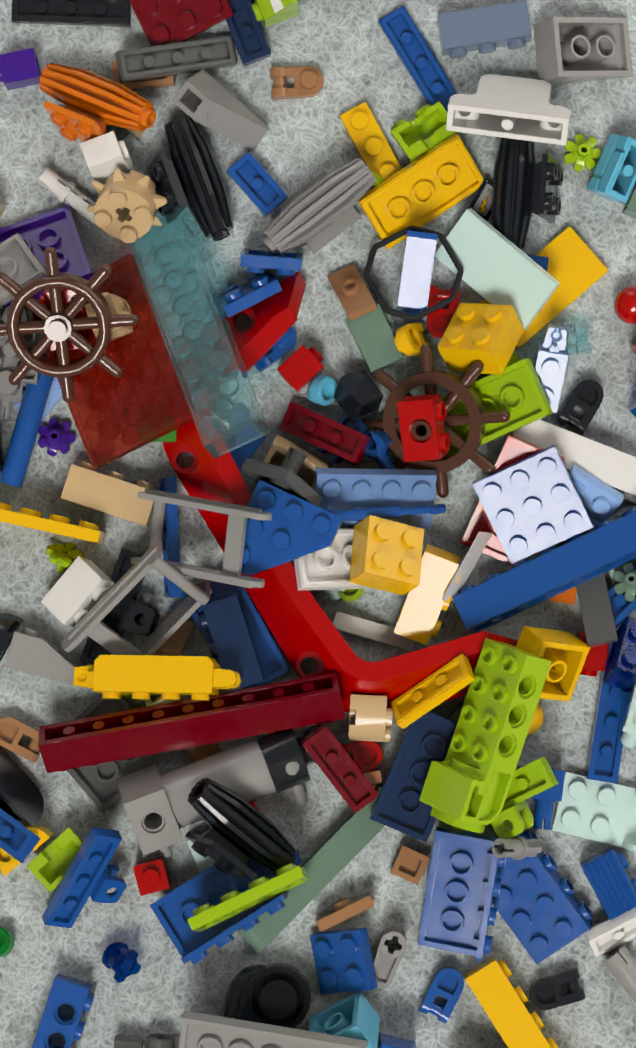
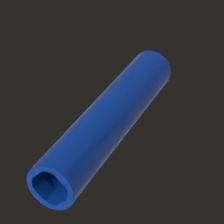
(25, 431)

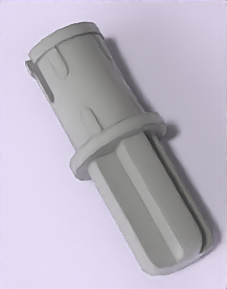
(516, 848)

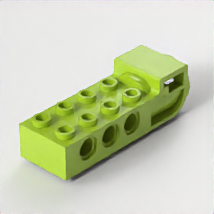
(488, 738)

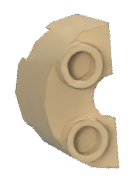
(369, 718)

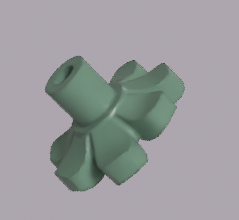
(624, 582)

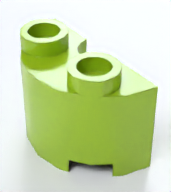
(423, 132)
(56, 859)

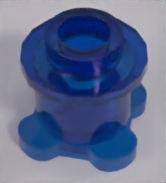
(121, 960)

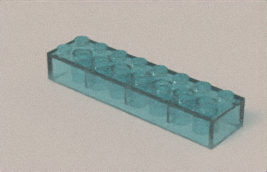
(198, 338)

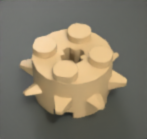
(126, 205)

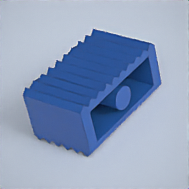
(610, 882)

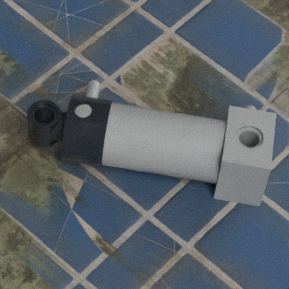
(253, 769)

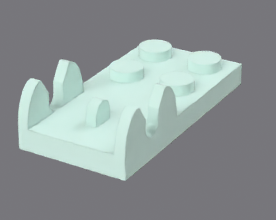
(597, 811)

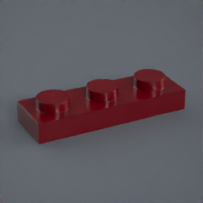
(324, 433)
(339, 768)

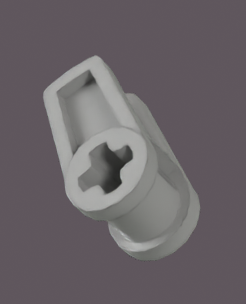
(386, 959)

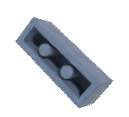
(484, 29)

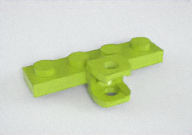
(525, 783)

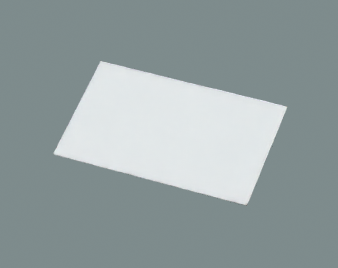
(467, 564)

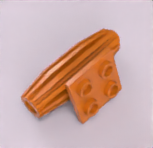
(91, 103)

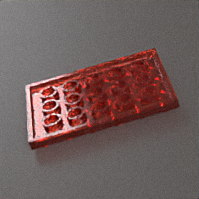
(146, 400)

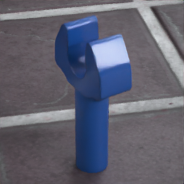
(380, 449)

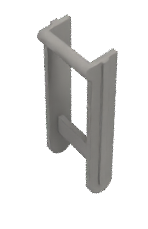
(234, 536)
(113, 642)

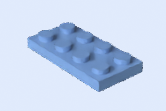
(377, 488)

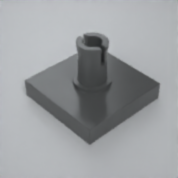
(284, 476)

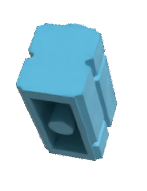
(615, 170)

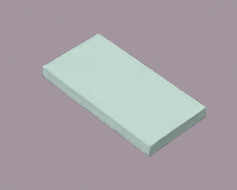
(498, 267)

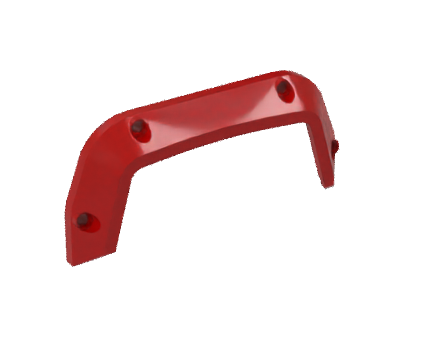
(292, 614)

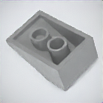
(582, 49)

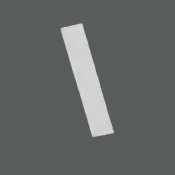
(371, 630)

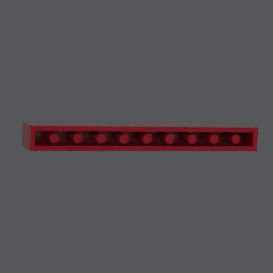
(191, 722)

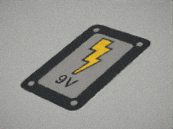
(483, 199)

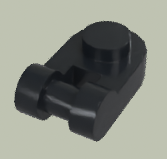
(586, 396)
(546, 994)

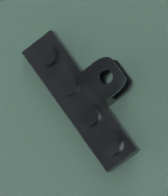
(125, 614)

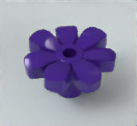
(62, 439)

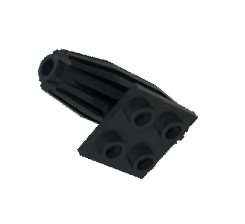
(191, 180)
(523, 189)
(236, 832)

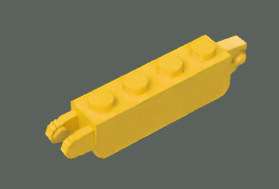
(156, 675)

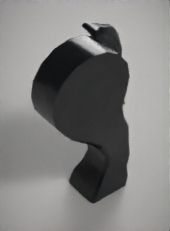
(268, 995)

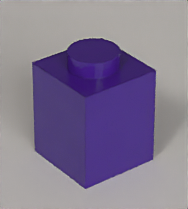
(19, 69)

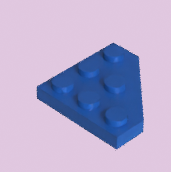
(292, 533)

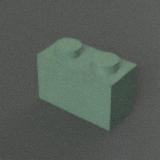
(375, 339)

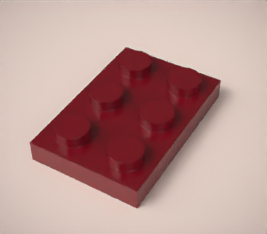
(179, 19)

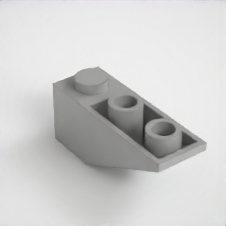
(219, 110)

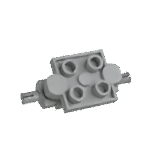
(8, 363)

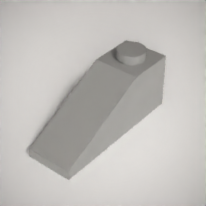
(39, 657)

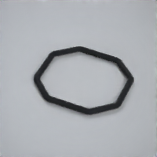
(431, 309)

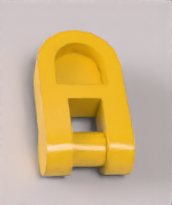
(410, 339)

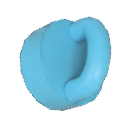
(322, 390)

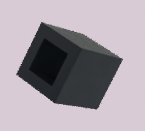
(358, 396)

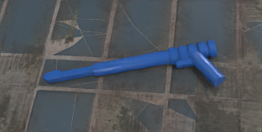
(387, 511)

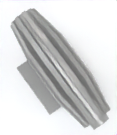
(320, 209)

